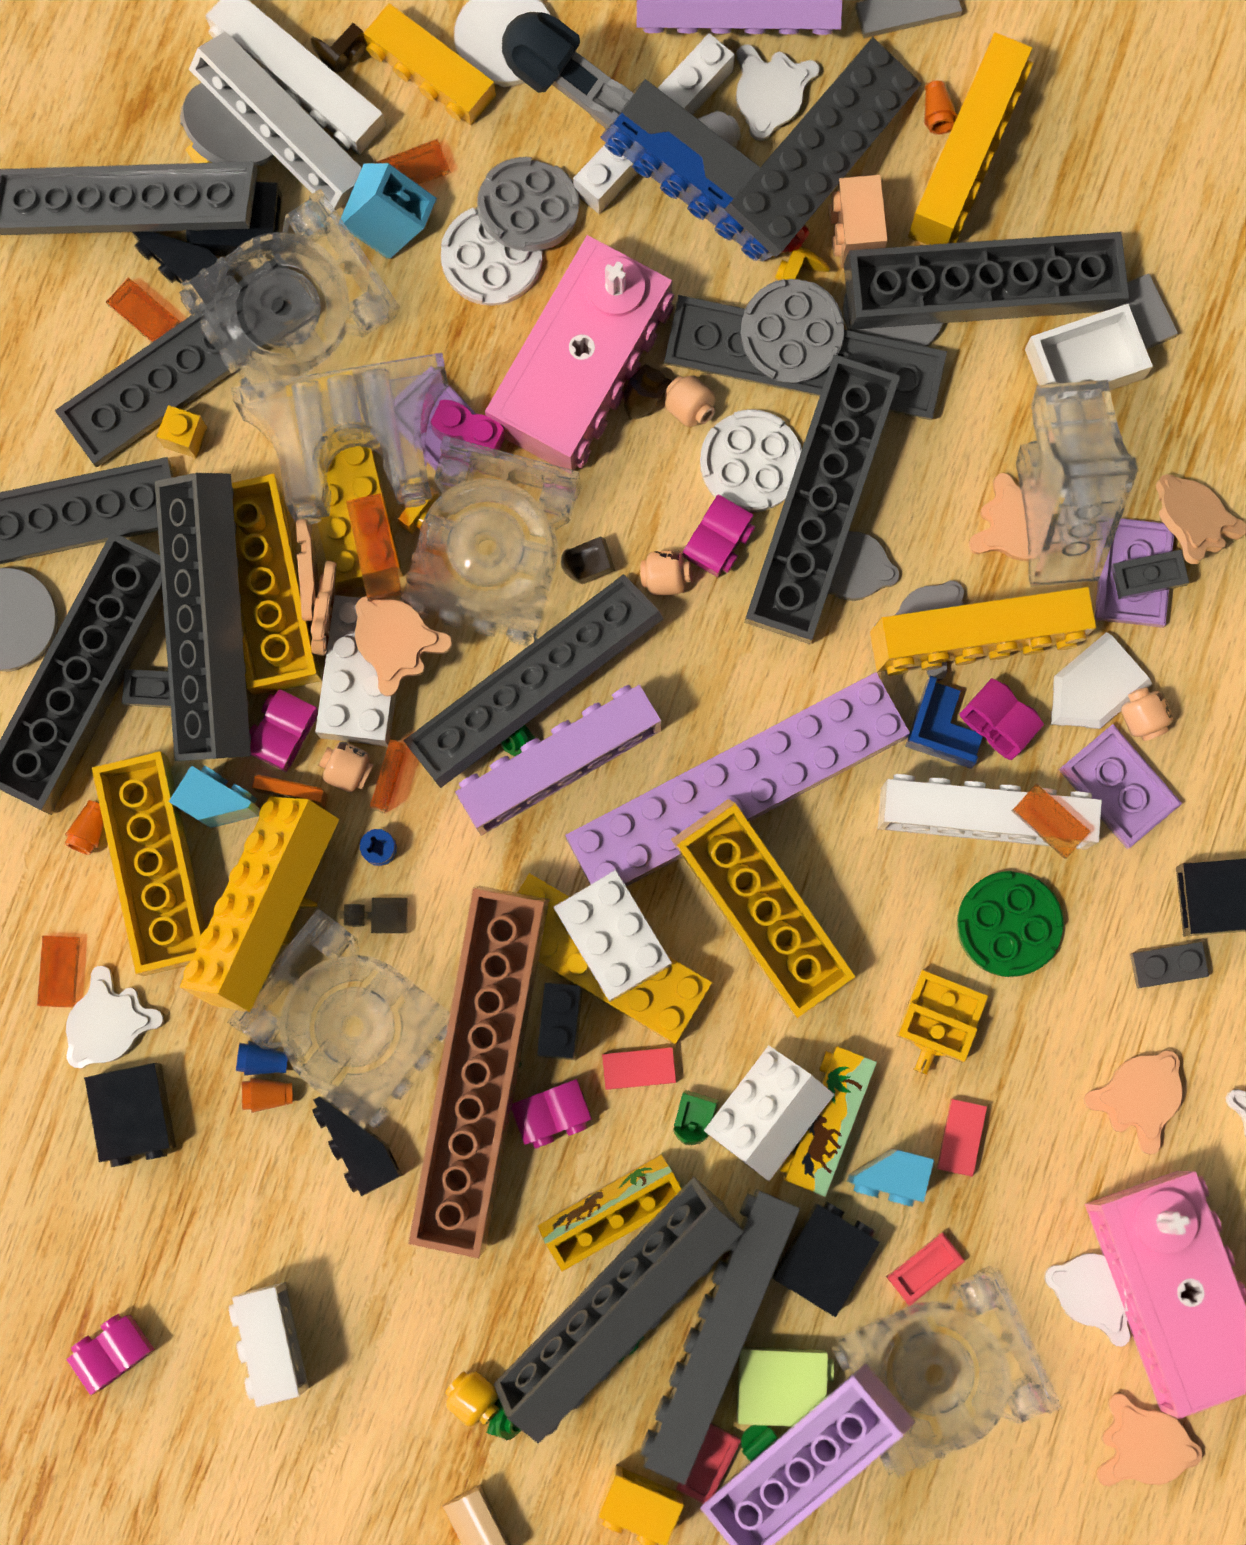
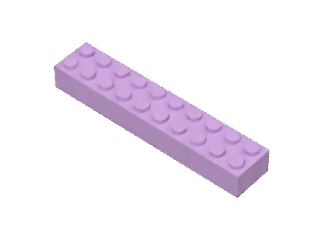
(752, 774)

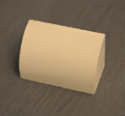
(475, 1519)

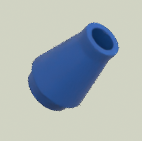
(256, 1060)

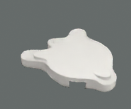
(771, 91)
(106, 1023)
(1090, 1295)

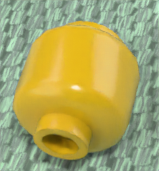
(472, 1399)

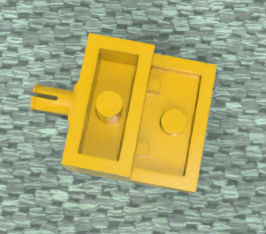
(940, 1019)

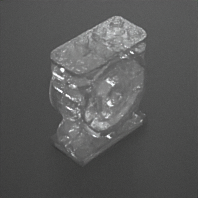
(215, 296)
(520, 605)
(359, 1095)
(946, 1398)

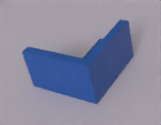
(935, 734)

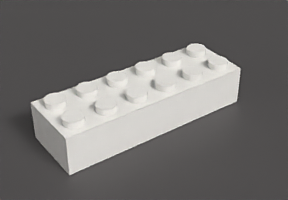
(973, 810)

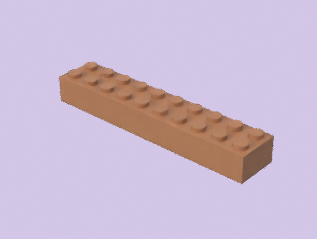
(478, 1071)

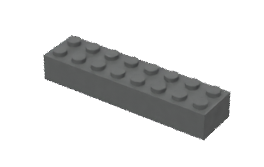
(985, 280)
(822, 499)
(202, 616)
(80, 673)
(616, 1310)
(719, 1338)

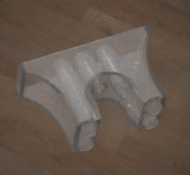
(327, 412)
(1073, 482)

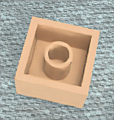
(857, 215)

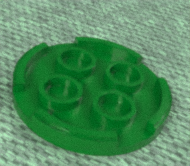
(1010, 924)

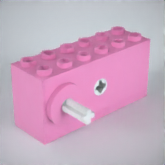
(581, 354)
(1178, 1288)

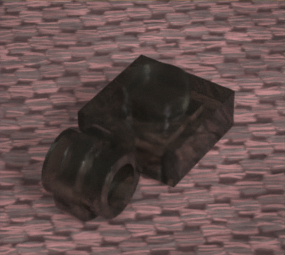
(386, 917)

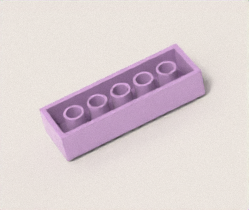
(742, 14)
(559, 759)
(809, 1462)

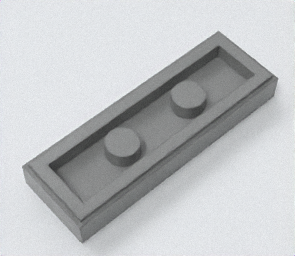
(887, 16)

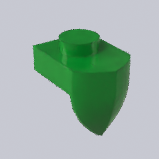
(693, 1117)

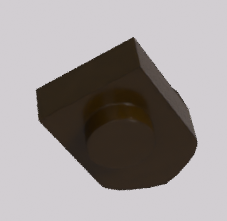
(346, 49)
(644, 391)
(587, 561)

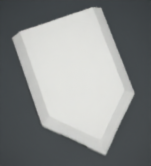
(1095, 685)

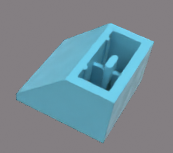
(386, 208)
(210, 801)
(895, 1173)

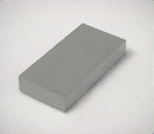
(1149, 312)

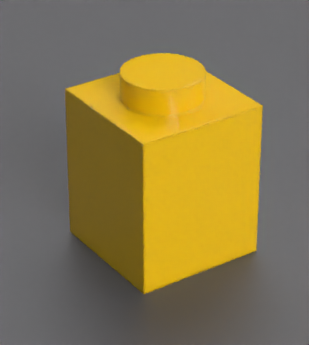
(181, 431)

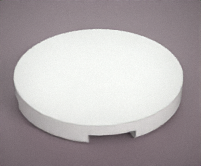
(480, 34)
(484, 268)
(750, 459)

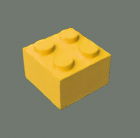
(640, 1507)

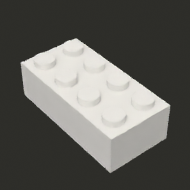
(350, 696)

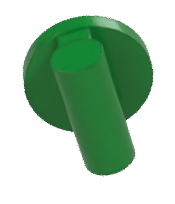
(517, 740)
(501, 1426)
(756, 1440)

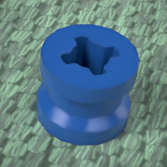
(382, 852)

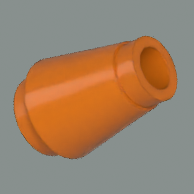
(939, 109)
(86, 829)
(265, 1094)

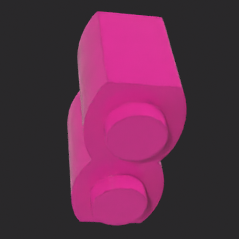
(458, 422)
(718, 536)
(1001, 719)
(282, 729)
(551, 1113)
(109, 1354)

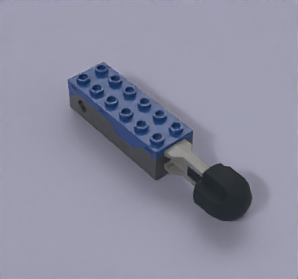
(641, 126)

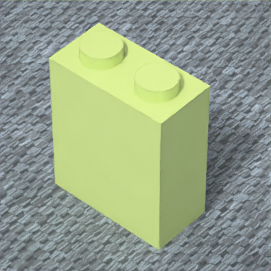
(781, 1384)

